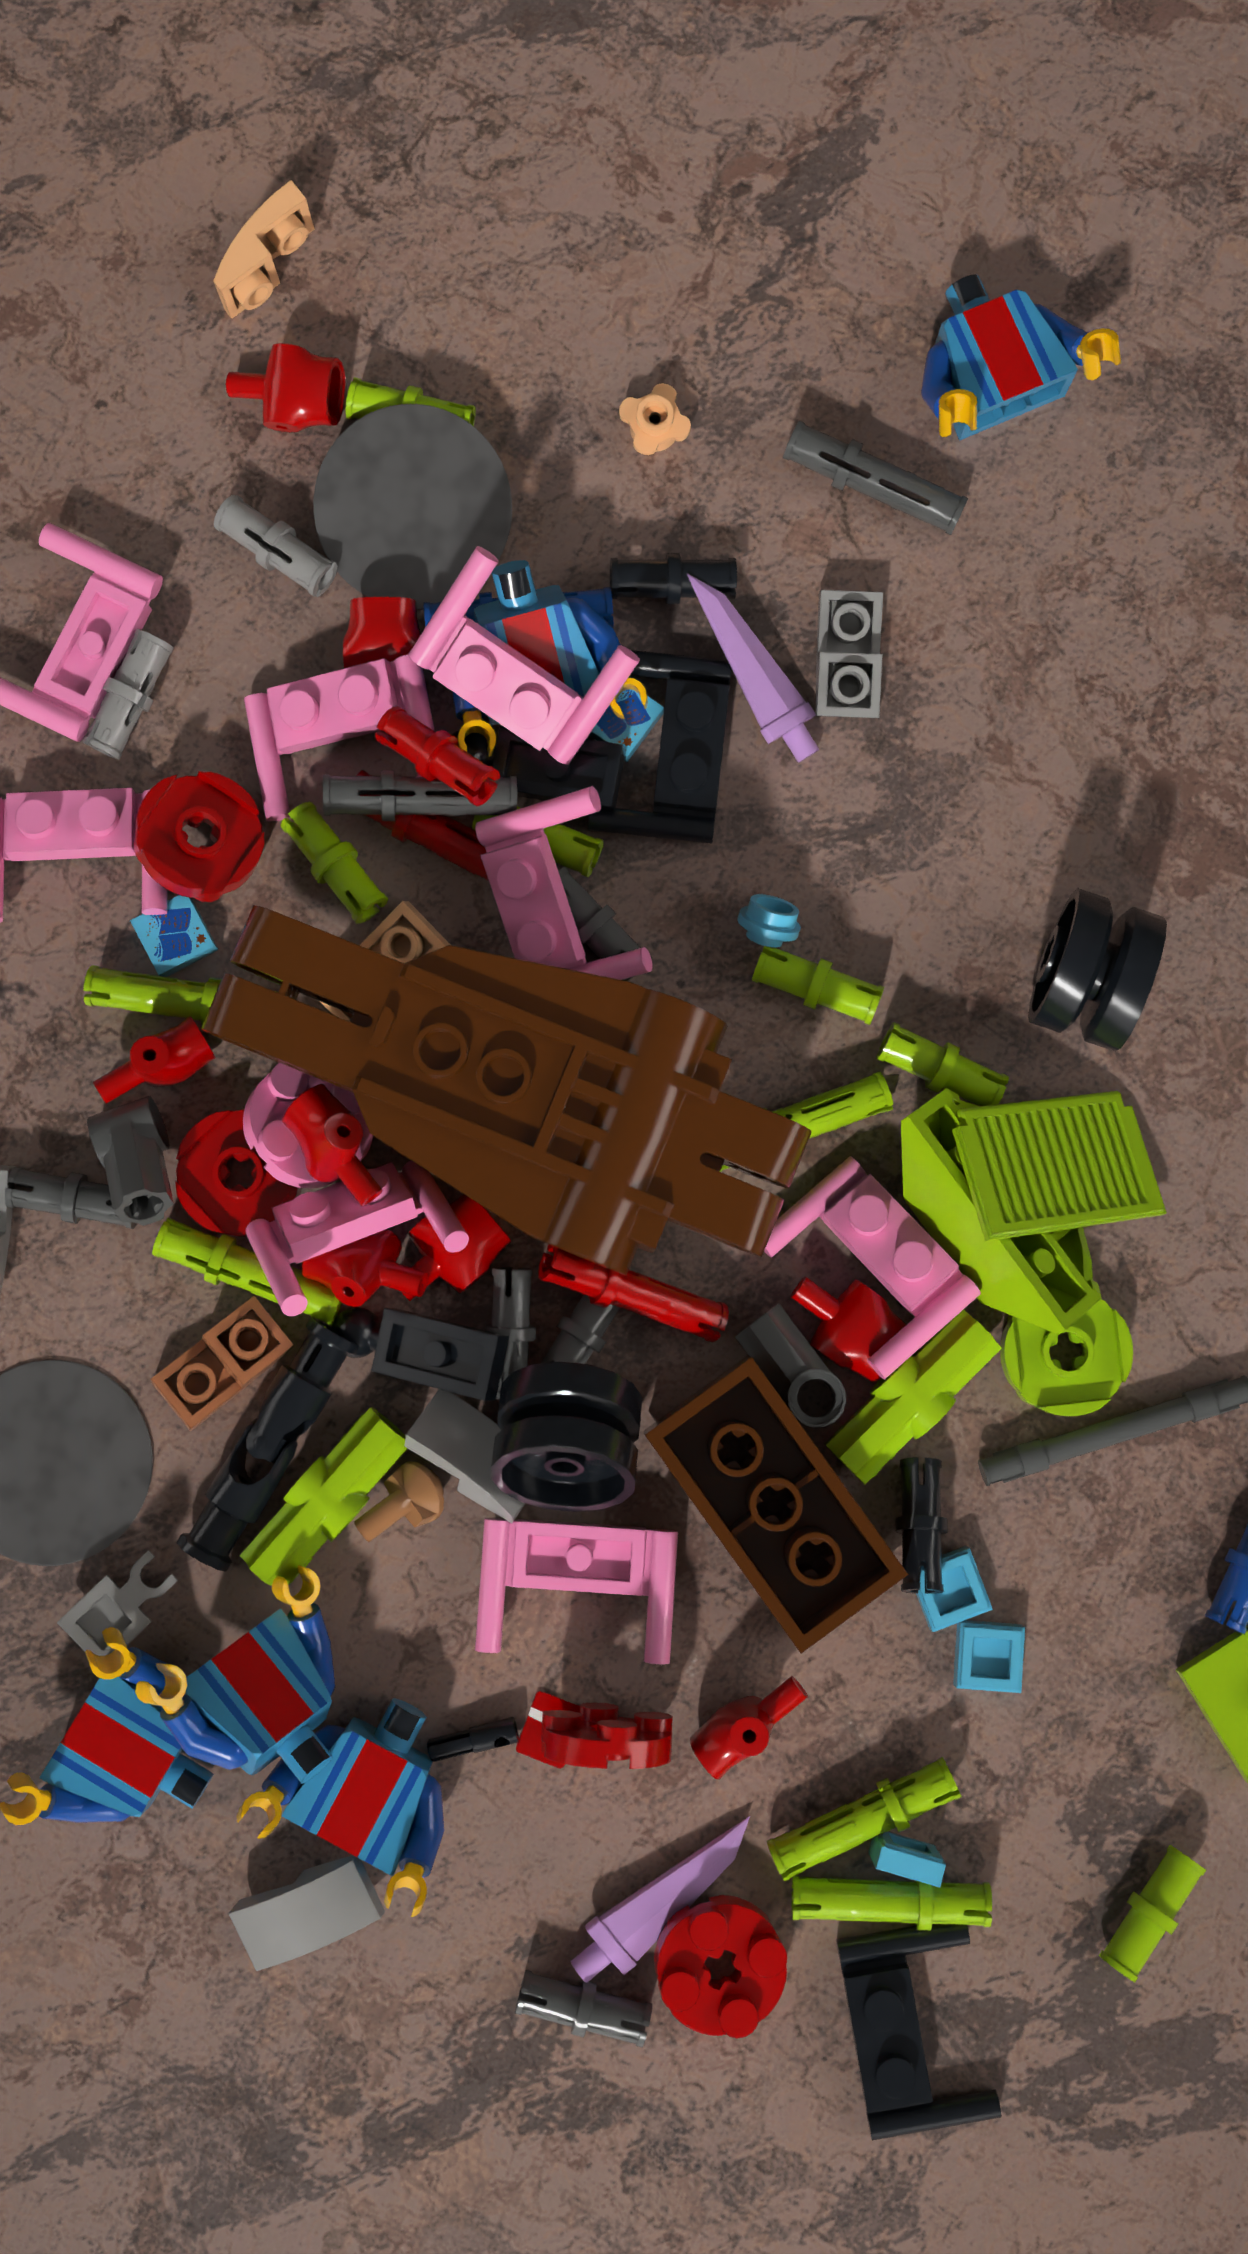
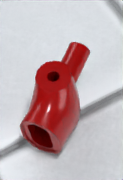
(296, 390)
(380, 629)
(159, 1061)
(329, 1141)
(471, 1263)
(362, 1267)
(850, 1325)
(743, 1727)

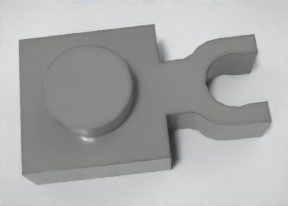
(113, 1607)

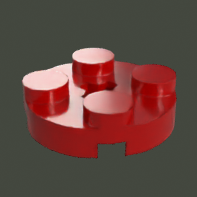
(205, 870)
(203, 1174)
(601, 1736)
(738, 2000)

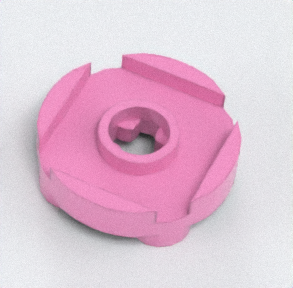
(272, 1138)

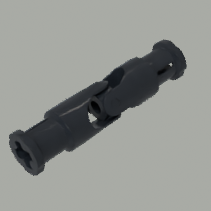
(285, 1414)

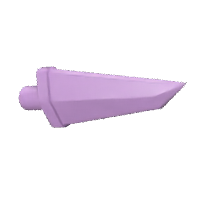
(766, 687)
(636, 1922)

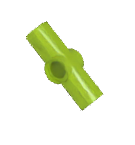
(913, 1396)
(326, 1498)

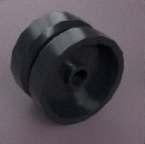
(1097, 970)
(567, 1437)

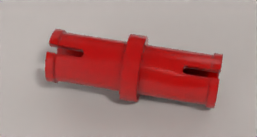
(437, 755)

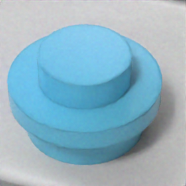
(769, 920)

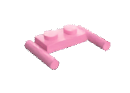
(91, 640)
(504, 680)
(325, 712)
(74, 827)
(532, 892)
(334, 1218)
(891, 1248)
(579, 1560)

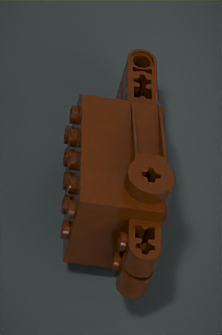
(523, 1086)

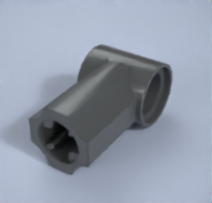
(131, 1151)
(789, 1362)

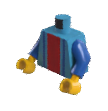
(1004, 358)
(552, 632)
(258, 1692)
(113, 1752)
(368, 1799)

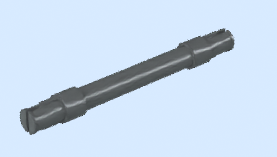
(1038, 1455)

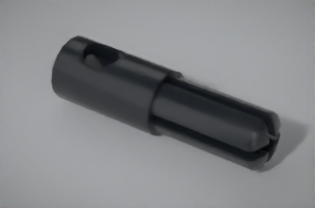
(474, 1739)

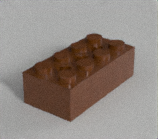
(765, 1545)

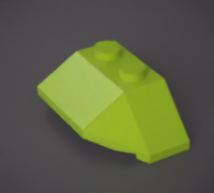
(1028, 1276)

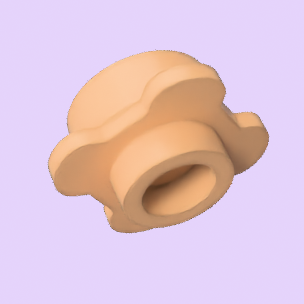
(655, 437)

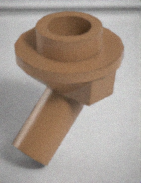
(413, 1494)

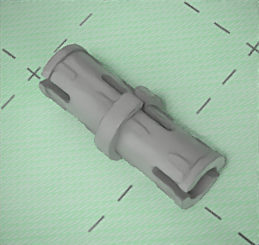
(275, 545)
(128, 694)

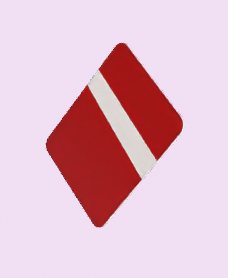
(530, 1738)

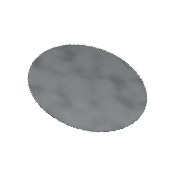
(410, 501)
(69, 1462)

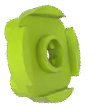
(1093, 1376)

